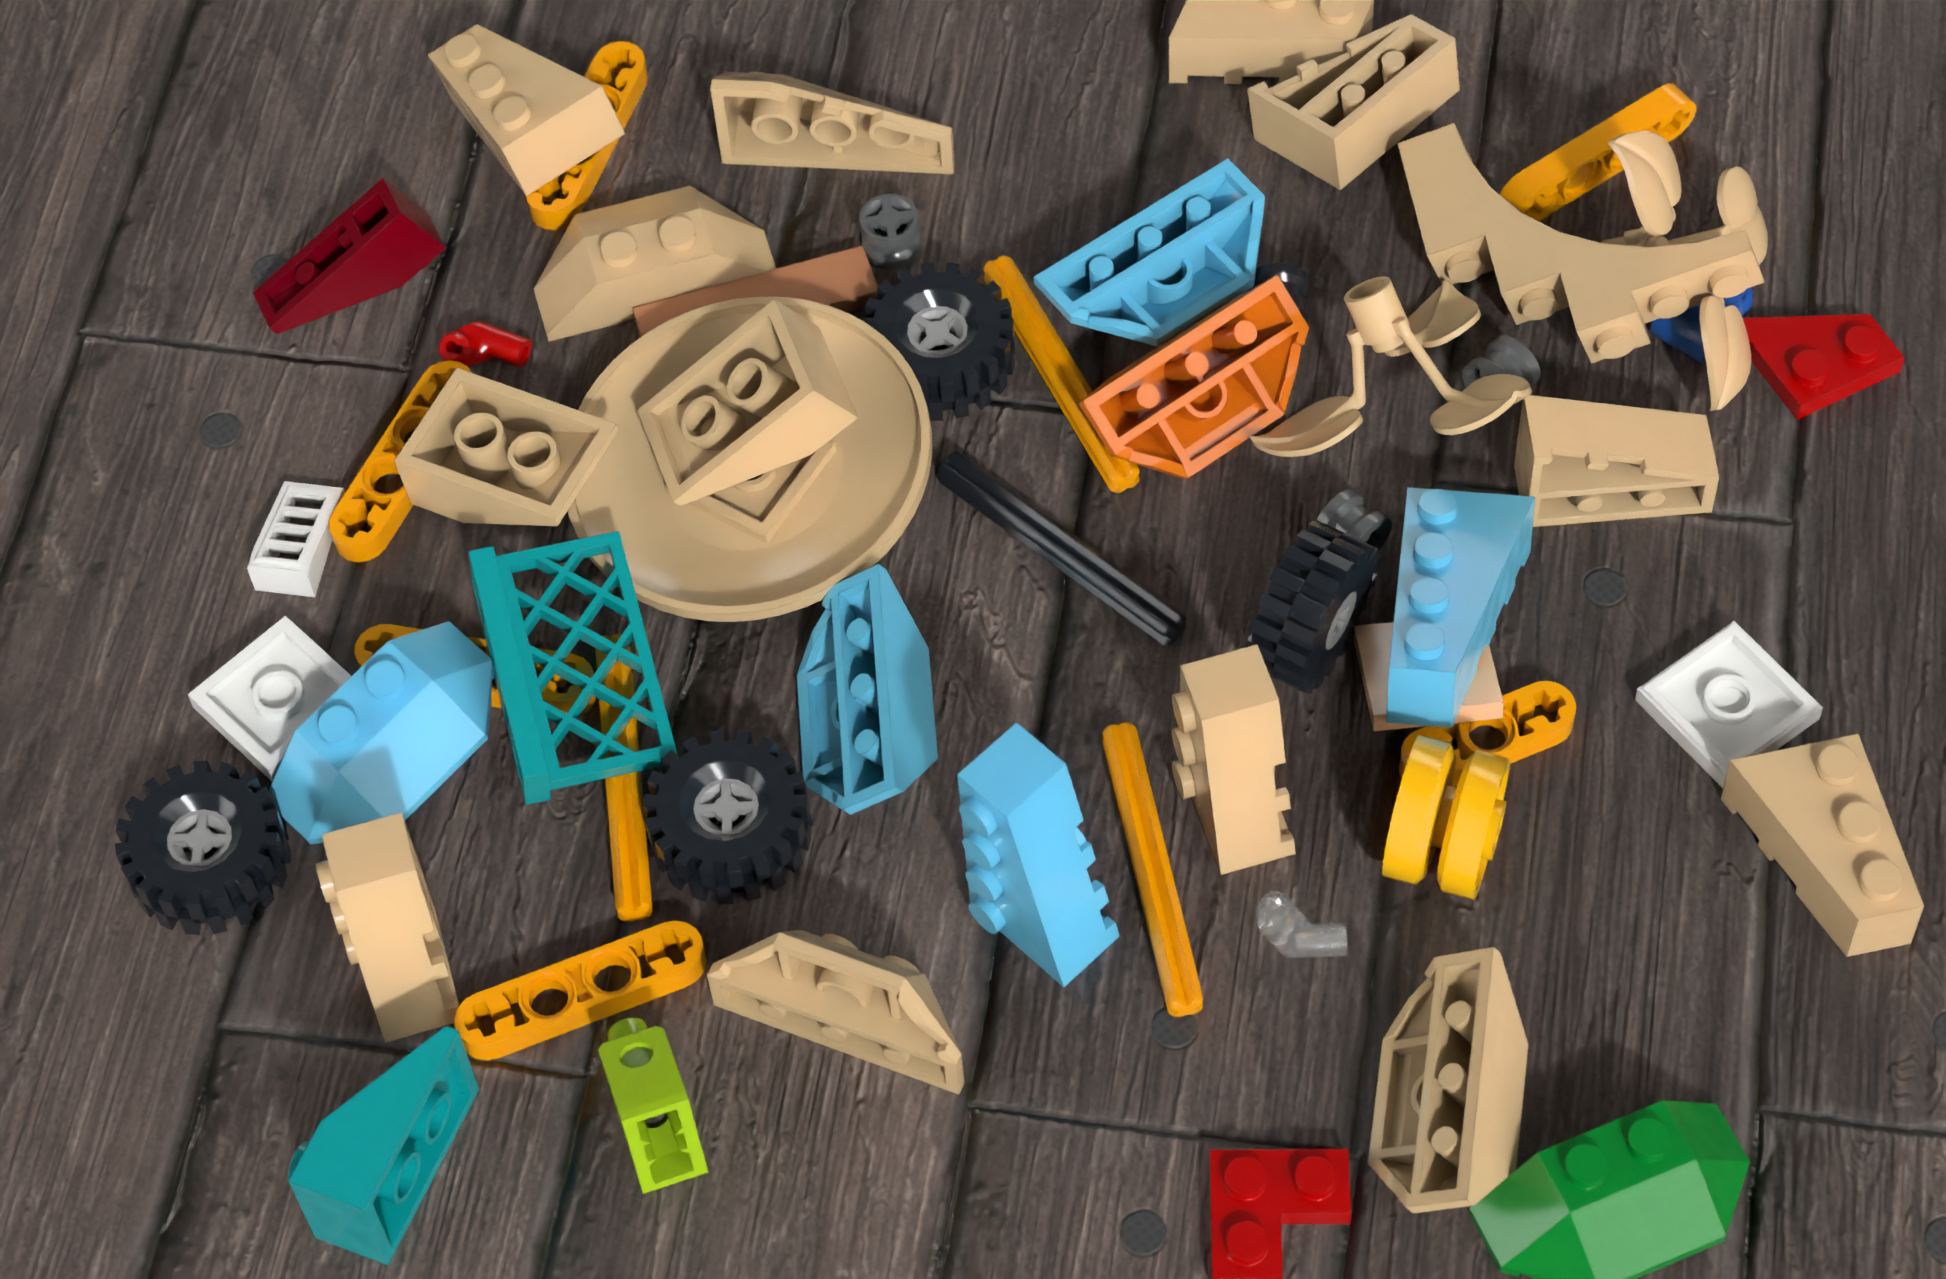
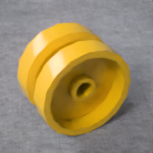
(1457, 820)

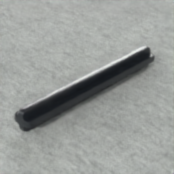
(1062, 548)

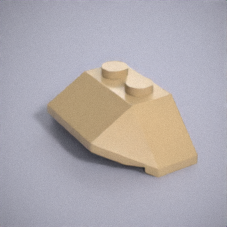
(642, 256)
(843, 1001)
(1451, 1086)

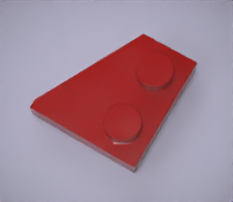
(1820, 357)

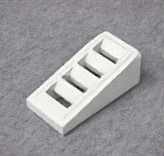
(287, 575)

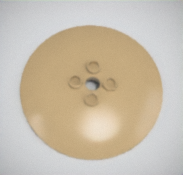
(771, 538)

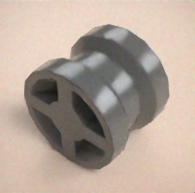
(900, 221)
(1503, 356)
(1348, 514)

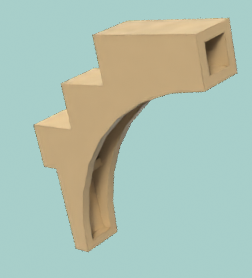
(1542, 270)

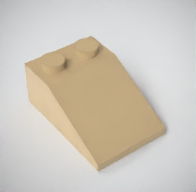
(747, 406)
(500, 454)

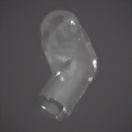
(1294, 934)

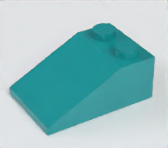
(383, 1148)

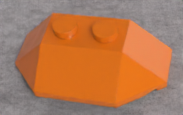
(1204, 385)

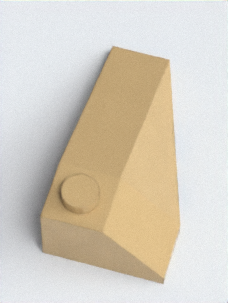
(808, 126)

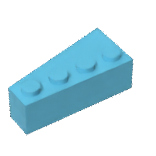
(1031, 857)

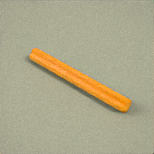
(1057, 369)
(625, 807)
(1152, 870)

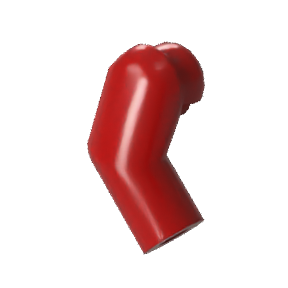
(482, 342)

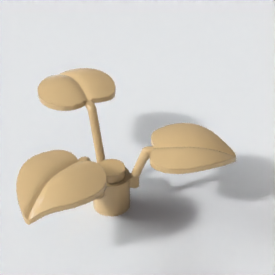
(1655, 189)
(1385, 327)

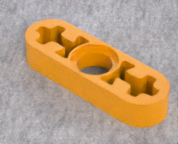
(1521, 703)

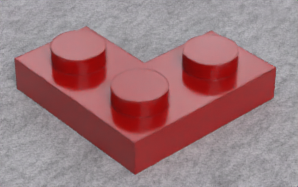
(1267, 1188)

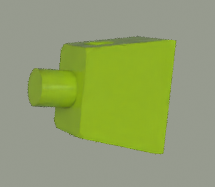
(645, 1085)

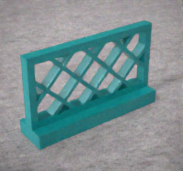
(515, 671)

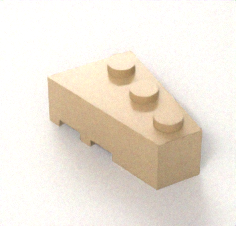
(1262, 36)
(1359, 104)
(525, 106)
(1612, 461)
(1229, 755)
(1833, 838)
(389, 925)

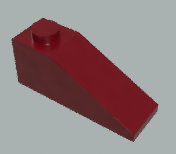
(355, 258)

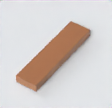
(836, 280)

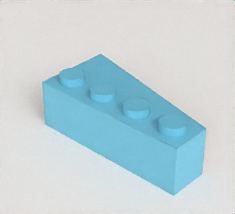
(1450, 589)

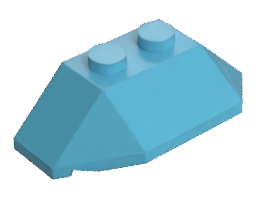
(1165, 262)
(865, 696)
(387, 734)

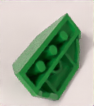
(1618, 1197)

